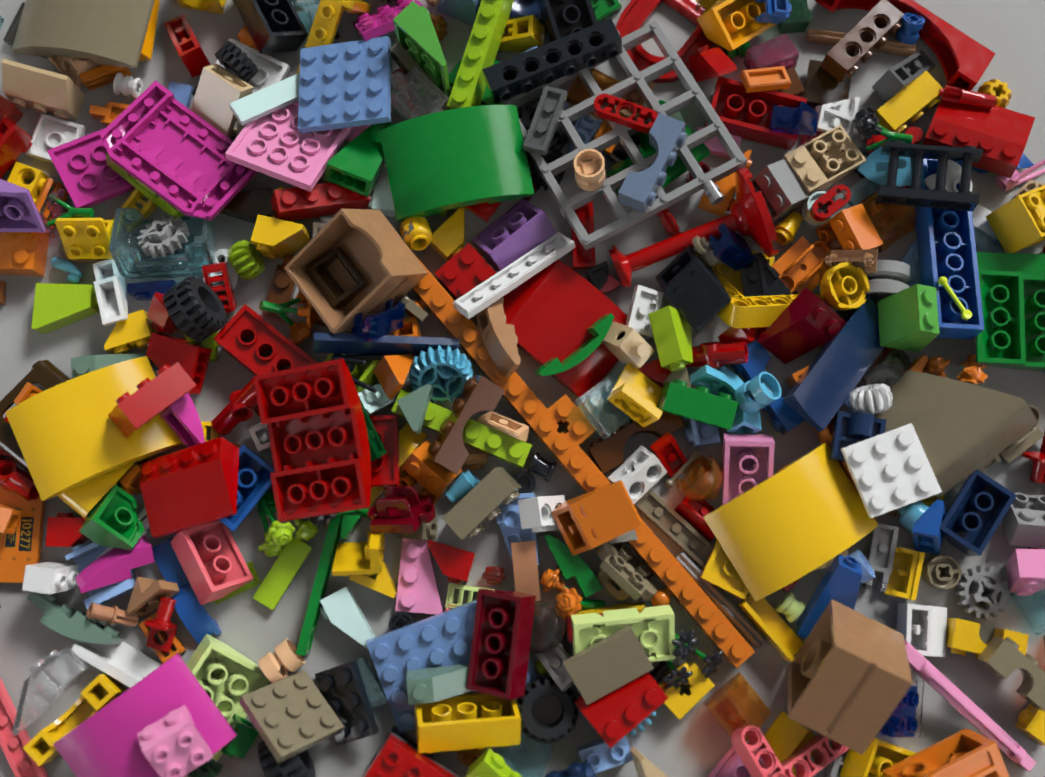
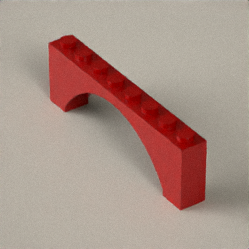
(958, 54)

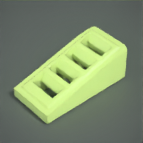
(450, 594)

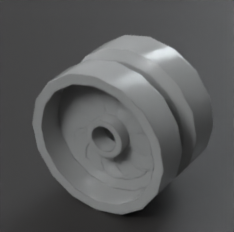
(888, 279)

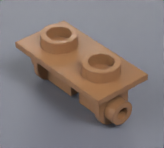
(862, 258)

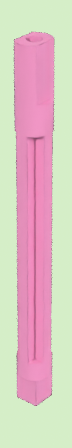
(968, 708)

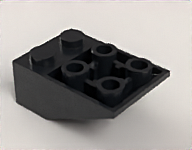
(693, 288)

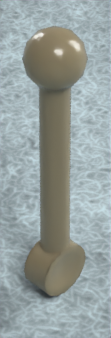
(696, 454)

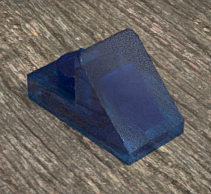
(794, 120)
(145, 290)

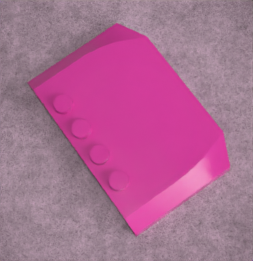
(175, 154)

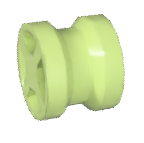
(790, 607)

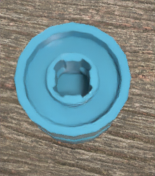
(758, 392)

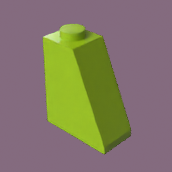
(62, 305)
(672, 338)

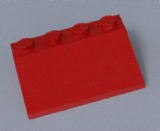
(995, 130)
(190, 486)

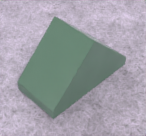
(415, 406)

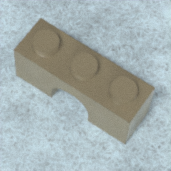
(1003, 658)

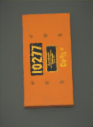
(26, 544)

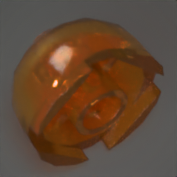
(701, 479)

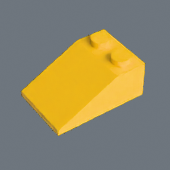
(876, 758)

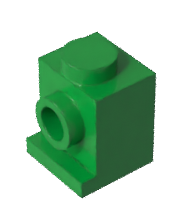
(245, 737)

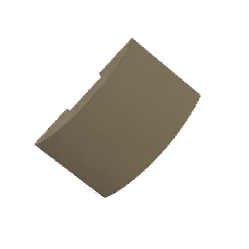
(88, 29)

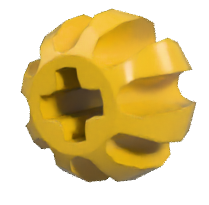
(998, 89)

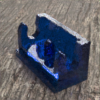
(731, 248)
(381, 323)

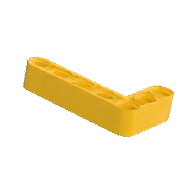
(753, 310)

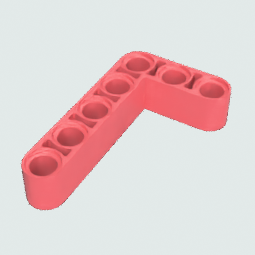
(772, 767)

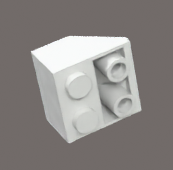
(923, 628)

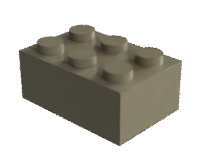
(482, 504)

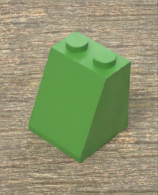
(909, 318)

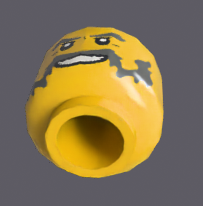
(416, 232)

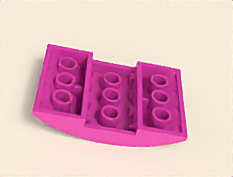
(109, 740)

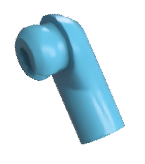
(66, 265)

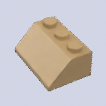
(41, 90)

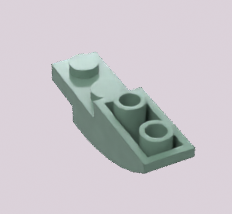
(75, 626)

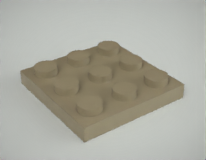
(291, 715)

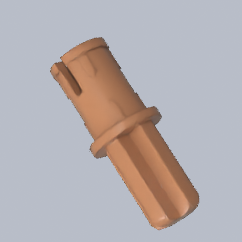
(111, 615)

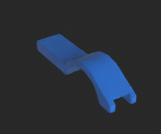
(187, 605)

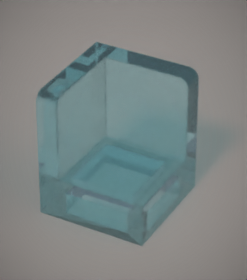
(307, 10)

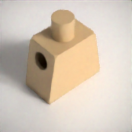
(630, 347)

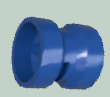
(910, 28)

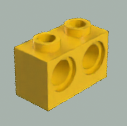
(22, 174)

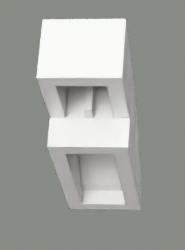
(110, 292)

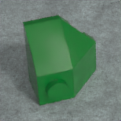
(114, 521)

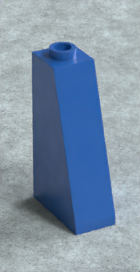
(840, 584)

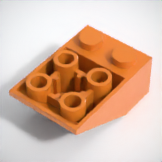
(596, 517)

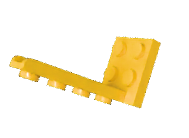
(328, 20)

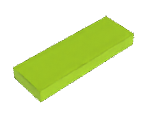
(282, 573)

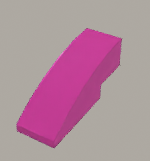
(185, 421)
(115, 566)

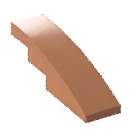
(525, 568)

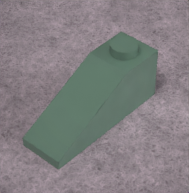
(90, 363)
(436, 683)

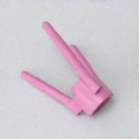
(1018, 178)

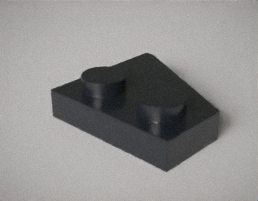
(761, 279)

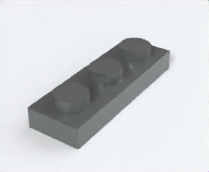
(545, 120)

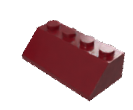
(501, 643)

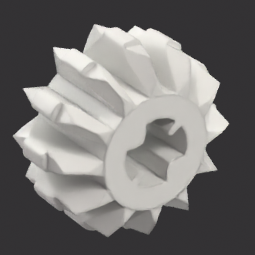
(871, 398)

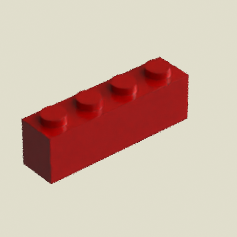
(322, 201)

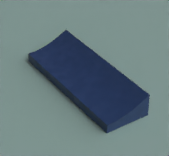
(837, 367)

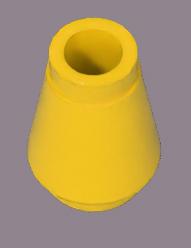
(788, 228)

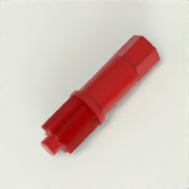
(967, 97)

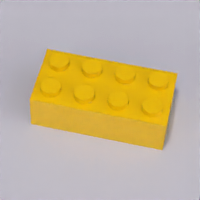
(467, 723)

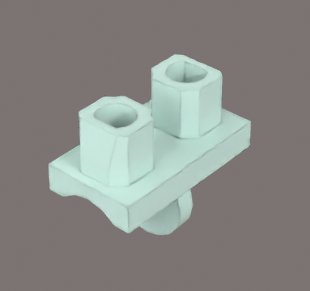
(375, 401)

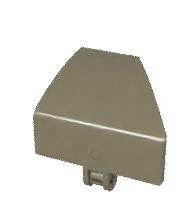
(957, 423)

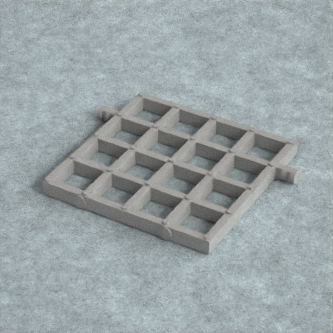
(620, 133)

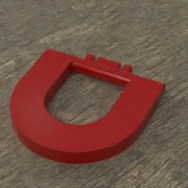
(638, 13)

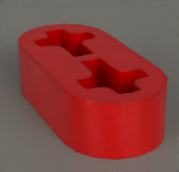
(827, 199)

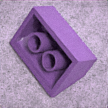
(513, 234)

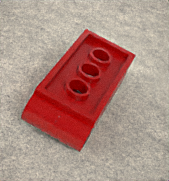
(266, 338)

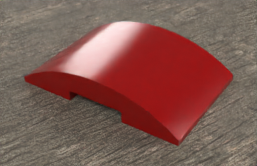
(553, 321)
(315, 440)

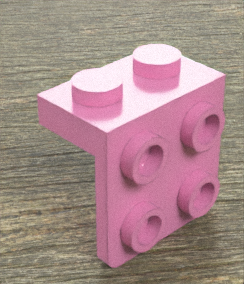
(174, 744)

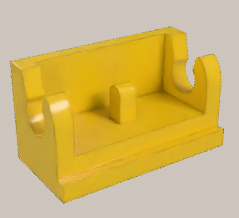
(905, 574)

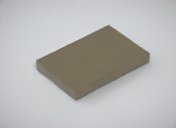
(608, 664)

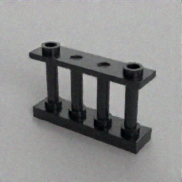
(938, 197)

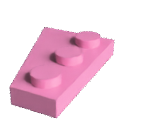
(417, 583)

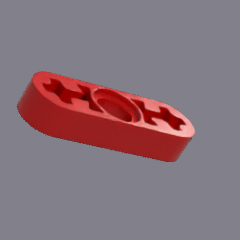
(607, 112)

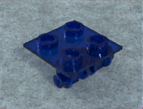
(903, 718)

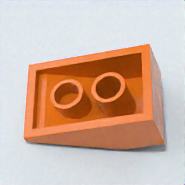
(23, 253)

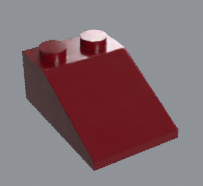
(801, 327)

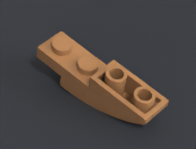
(499, 337)

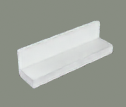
(117, 660)

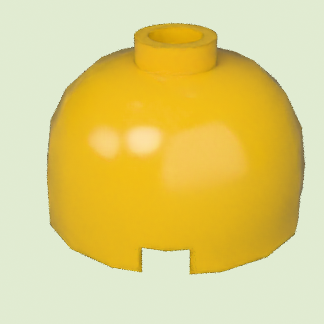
(844, 287)

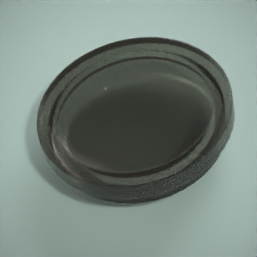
(547, 628)

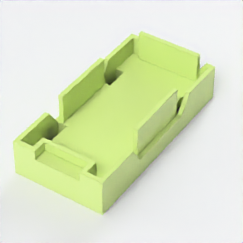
(652, 627)

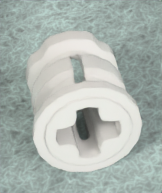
(127, 85)

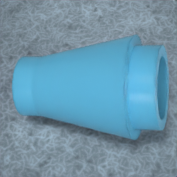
(462, 486)

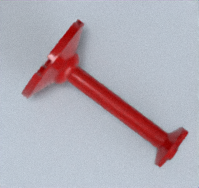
(747, 216)

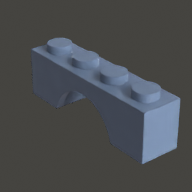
(640, 187)

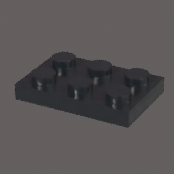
(348, 698)

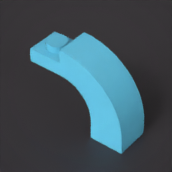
(727, 381)

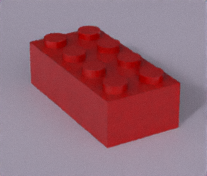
(750, 113)

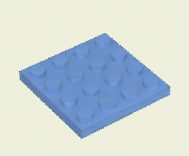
(345, 85)

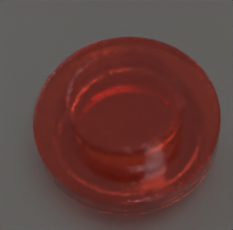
(494, 575)

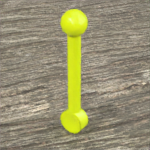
(966, 314)

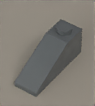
(902, 75)

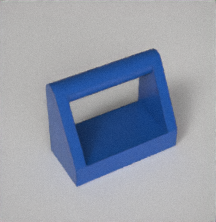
(927, 529)

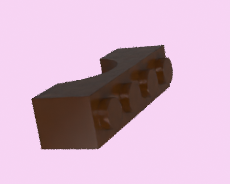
(449, 449)
(608, 453)

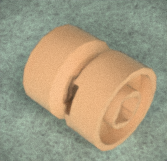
(589, 169)
(278, 664)

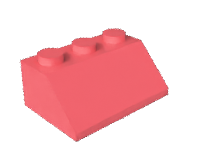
(211, 560)

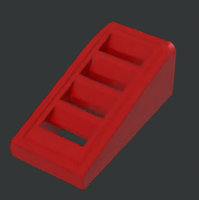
(207, 269)

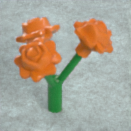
(568, 600)

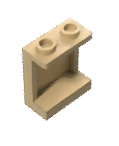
(213, 98)

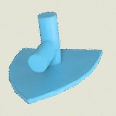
(876, 169)

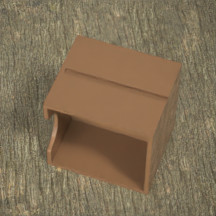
(375, 252)
(848, 677)

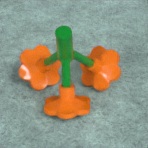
(298, 331)

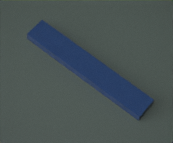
(385, 345)

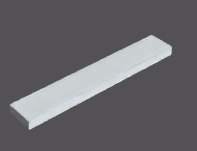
(513, 275)

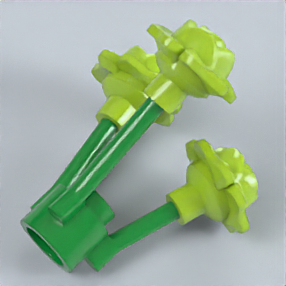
(280, 533)

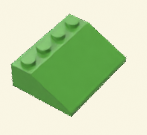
(418, 37)

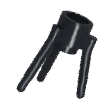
(351, 360)

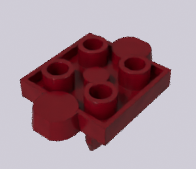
(400, 513)

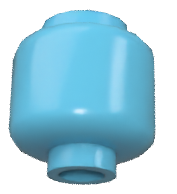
(911, 513)

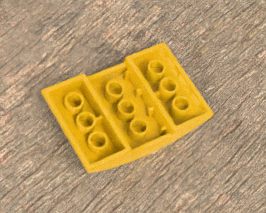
(72, 438)
(790, 523)

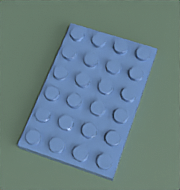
(422, 645)

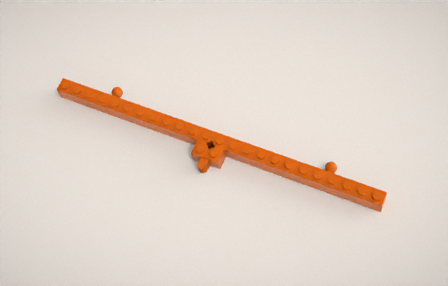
(582, 470)

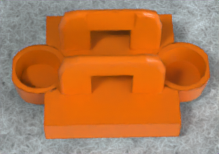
(802, 265)

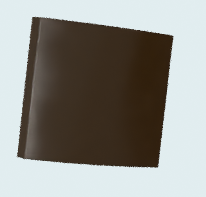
(823, 87)

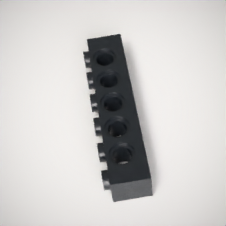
(590, 44)

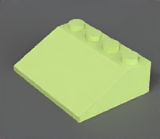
(225, 677)

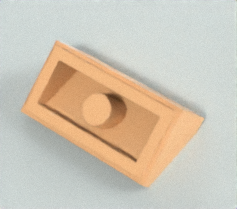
(505, 425)

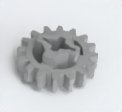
(163, 236)
(991, 599)

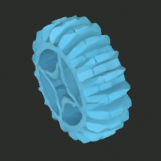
(443, 370)

